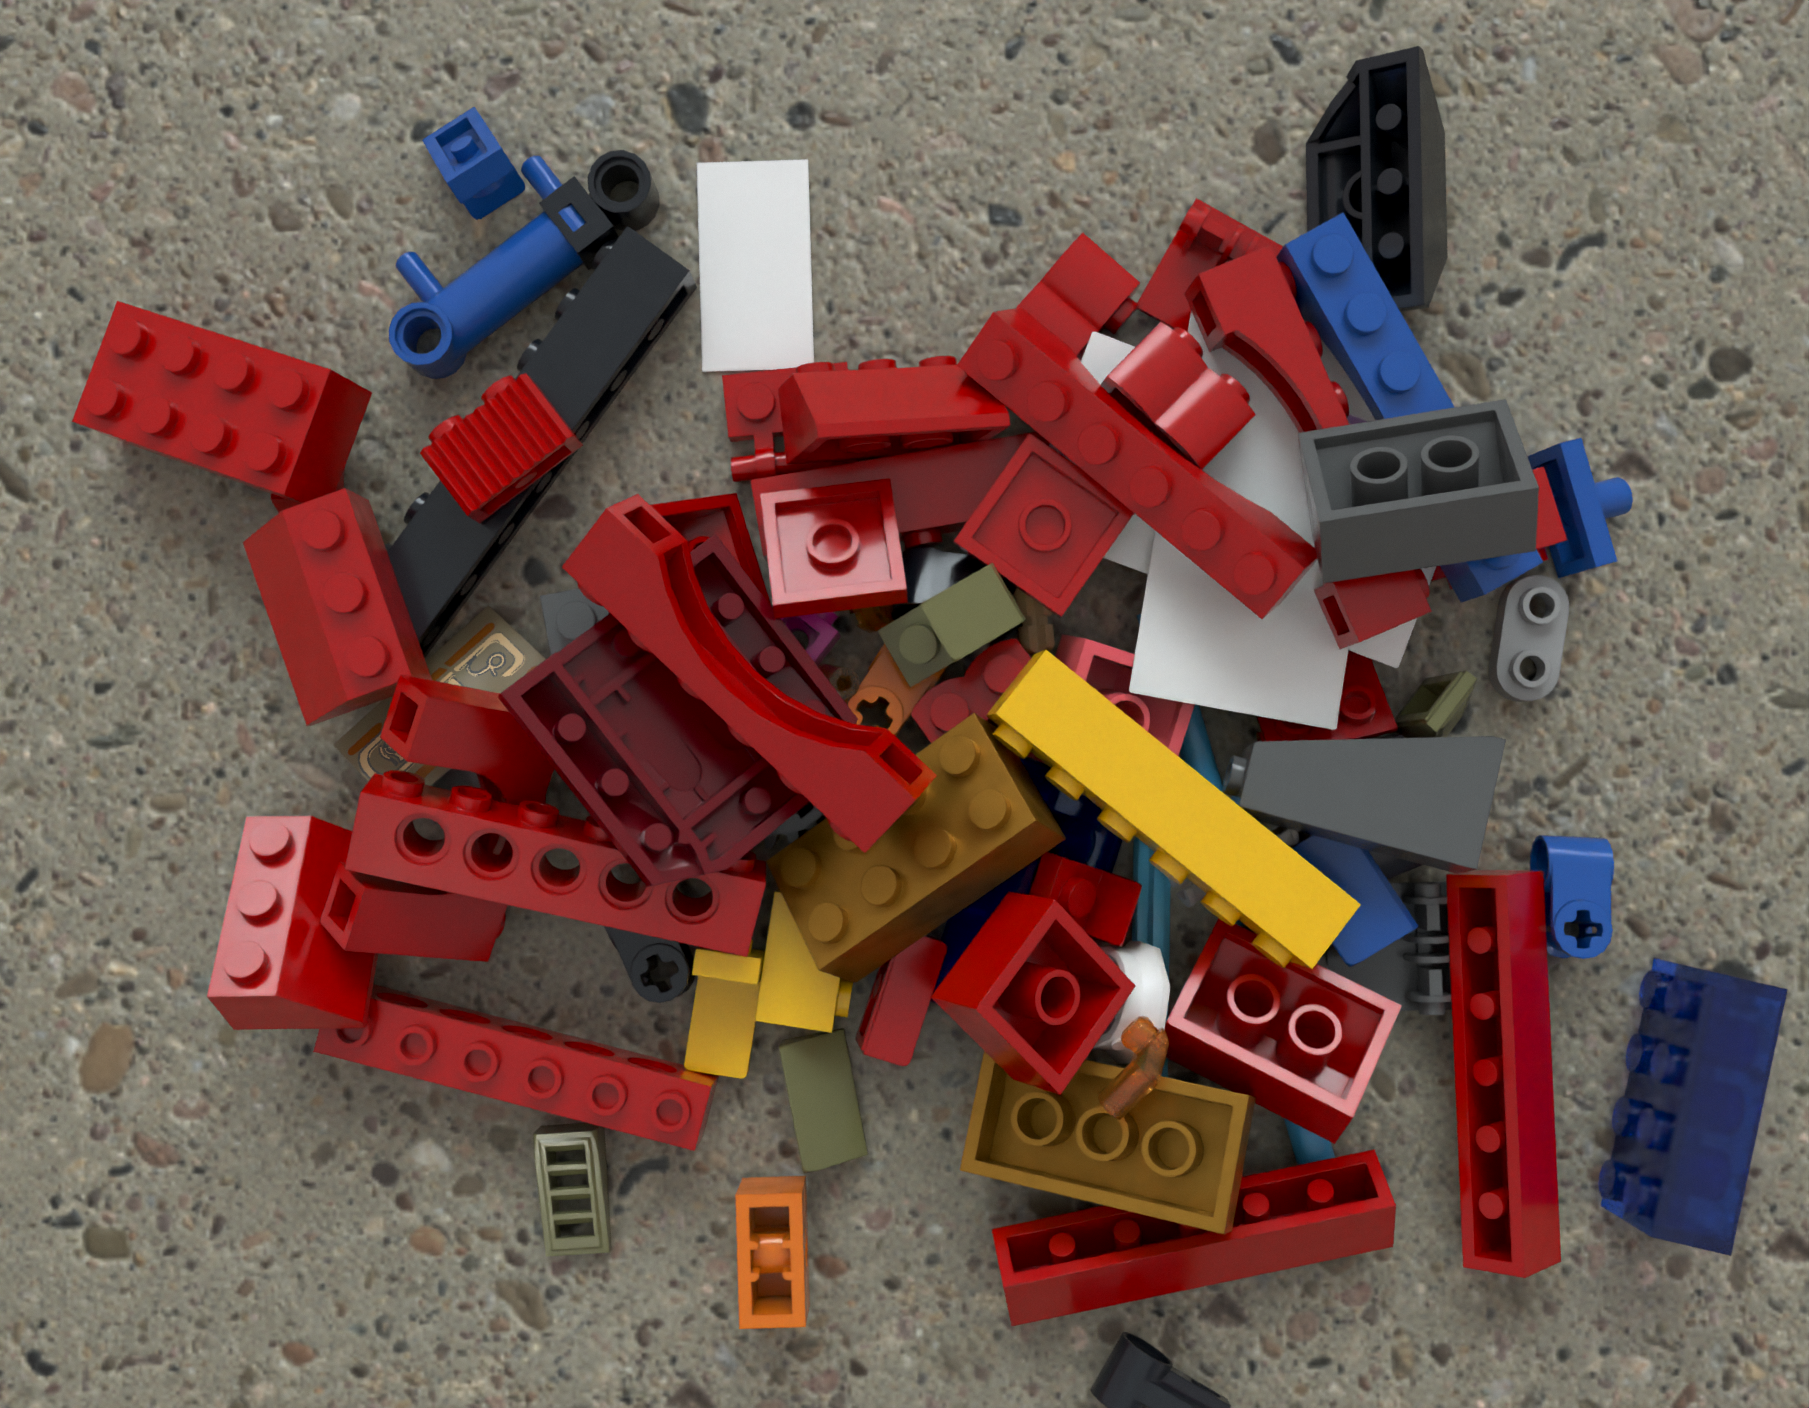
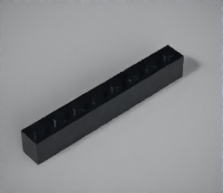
(581, 370)

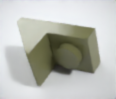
(951, 624)

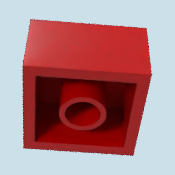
(1034, 991)

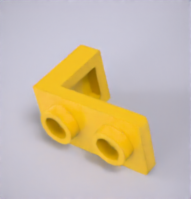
(723, 1012)

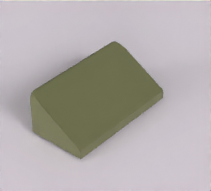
(823, 1099)

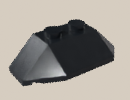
(1385, 168)

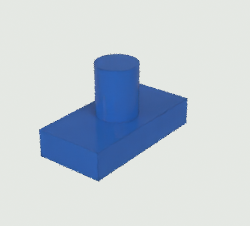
(1581, 507)

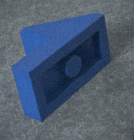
(474, 164)

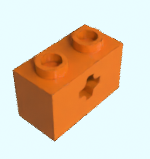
(772, 1252)

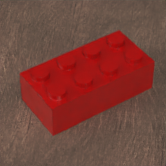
(222, 405)

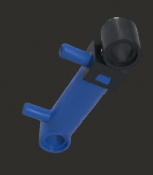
(523, 265)

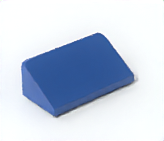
(1382, 913)

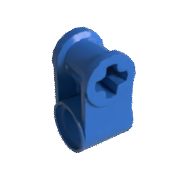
(1576, 891)

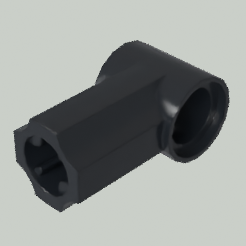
(1145, 1378)

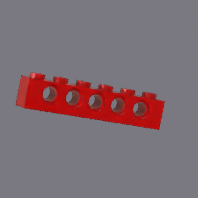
(391, 848)
(528, 1067)

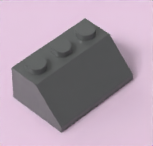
(1419, 491)

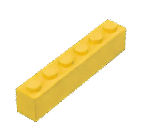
(1172, 811)

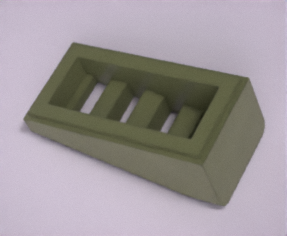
(1436, 706)
(567, 1137)

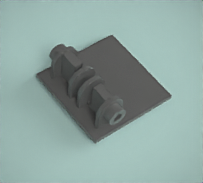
(1416, 966)

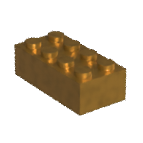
(941, 855)
(1165, 1159)

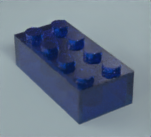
(1691, 1104)

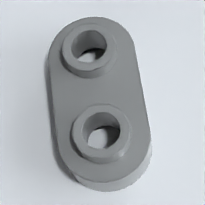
(1523, 635)

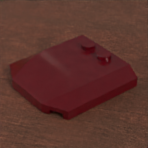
(652, 757)

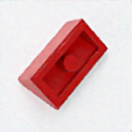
(900, 1002)

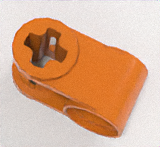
(888, 686)

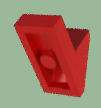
(1091, 896)

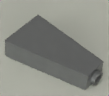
(1382, 795)

